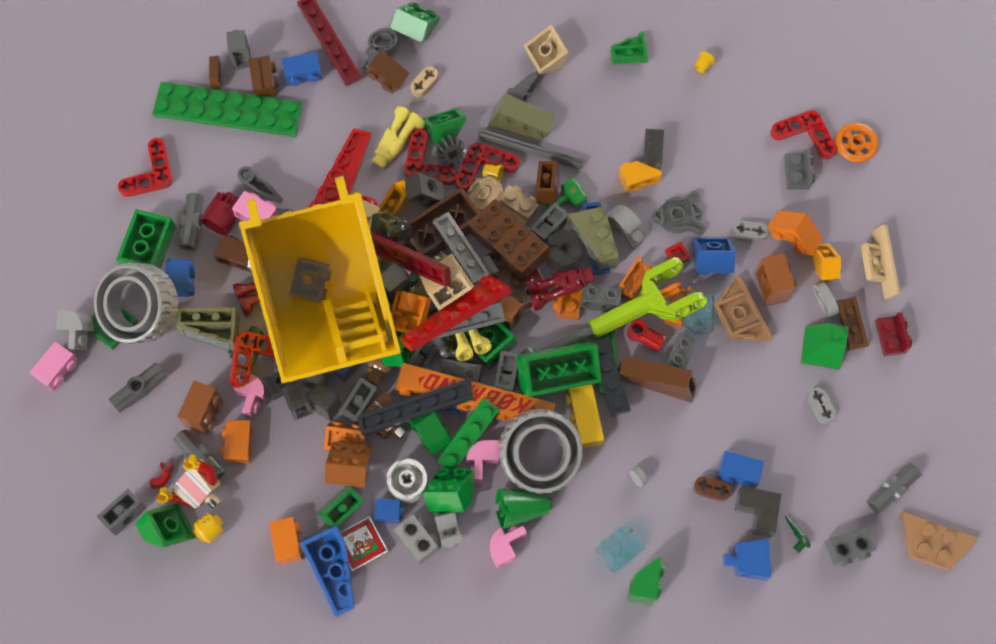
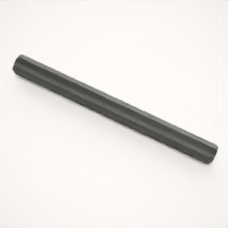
(531, 148)

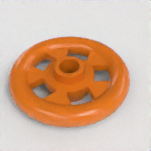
(863, 131)

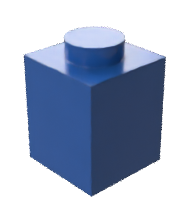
(388, 511)

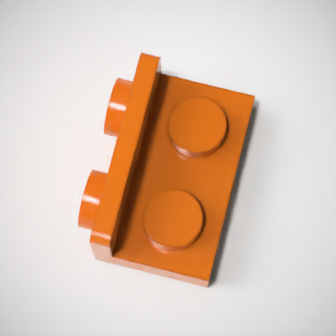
(568, 306)
(339, 431)

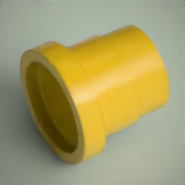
(704, 62)
(493, 171)

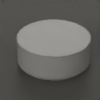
(638, 476)

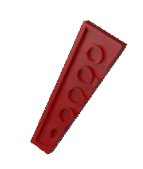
(346, 165)
(481, 296)

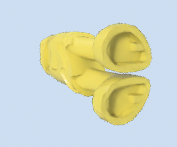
(390, 144)
(464, 351)

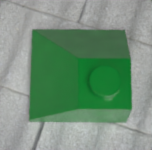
(444, 124)
(824, 345)
(165, 526)

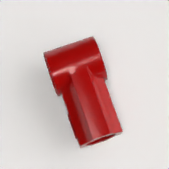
(647, 336)

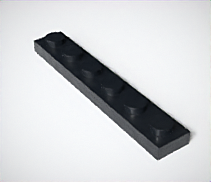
(416, 407)

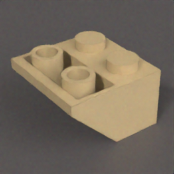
(459, 285)

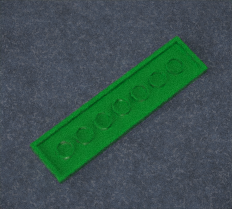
(227, 109)

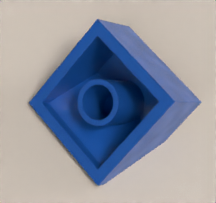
(714, 255)

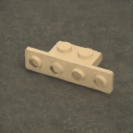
(880, 262)

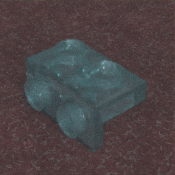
(702, 319)
(620, 548)

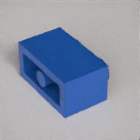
(302, 69)
(740, 469)

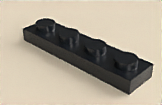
(611, 380)

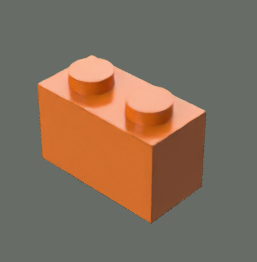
(237, 442)
(286, 540)

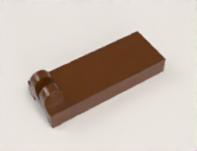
(851, 317)

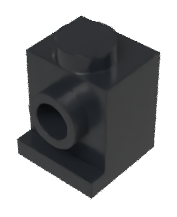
(274, 388)

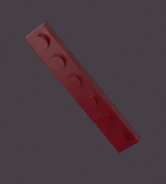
(329, 41)
(411, 260)

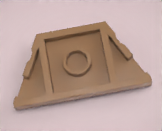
(740, 314)
(934, 542)

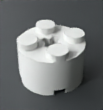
(403, 470)

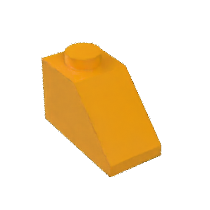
(638, 175)
(395, 199)
(827, 262)

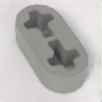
(750, 231)
(826, 299)
(817, 407)

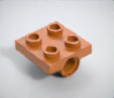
(409, 311)

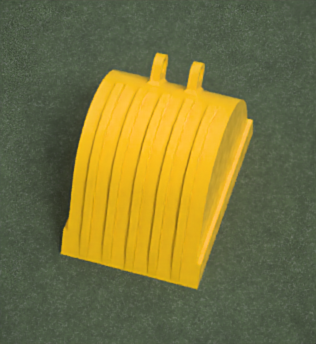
(299, 328)

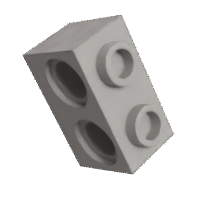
(412, 542)

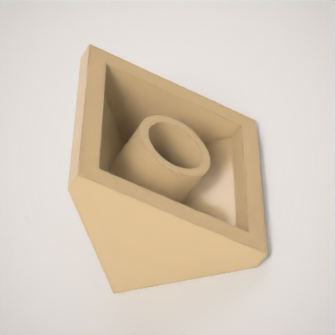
(547, 51)

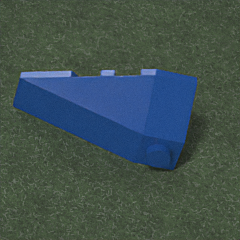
(330, 564)

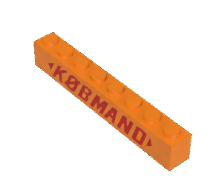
(510, 404)

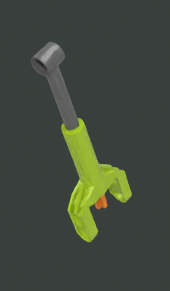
(649, 301)

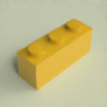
(585, 415)

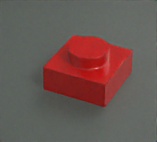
(677, 250)

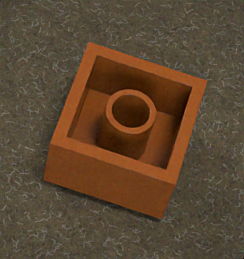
(775, 279)
(200, 407)
(348, 464)

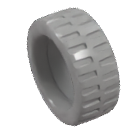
(160, 296)
(518, 429)

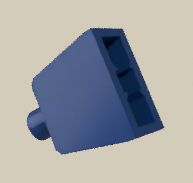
(750, 559)

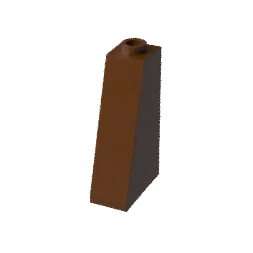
(659, 378)

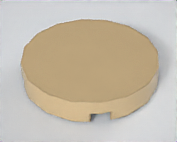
(485, 191)

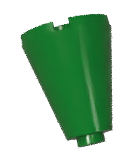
(520, 506)

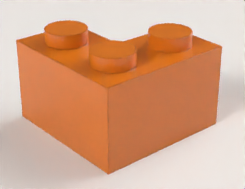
(796, 229)

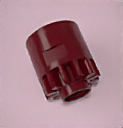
(219, 214)

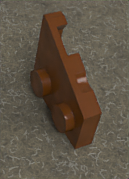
(507, 277)

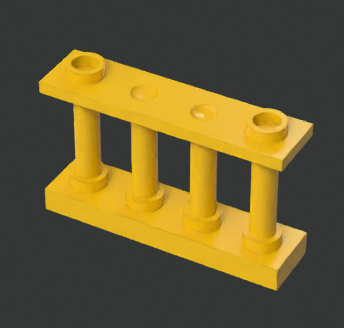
(340, 335)

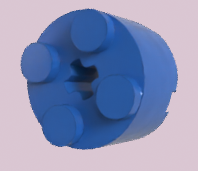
(181, 274)

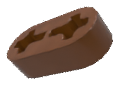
(215, 71)
(714, 484)

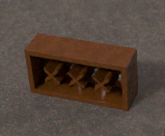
(424, 235)
(508, 239)

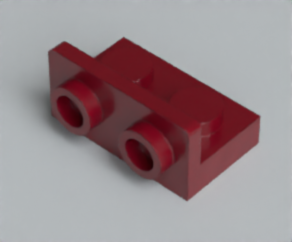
(893, 335)

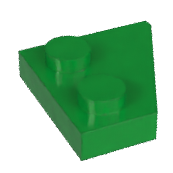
(630, 51)

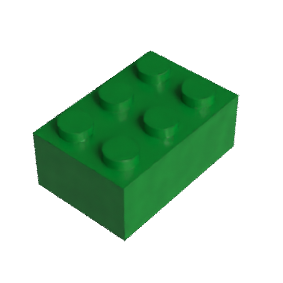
(146, 239)

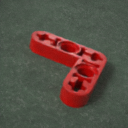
(811, 127)
(483, 158)
(418, 164)
(154, 177)
(247, 350)

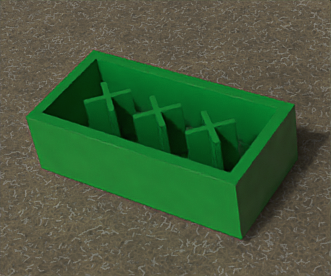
(558, 368)

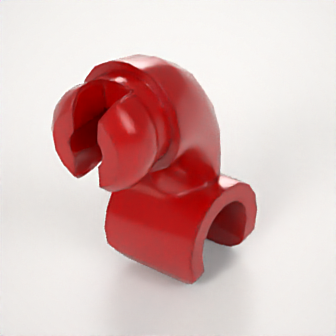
(161, 481)

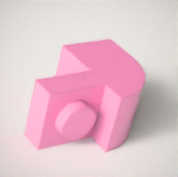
(253, 392)
(483, 453)
(500, 545)

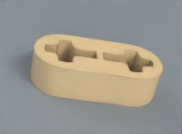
(422, 80)

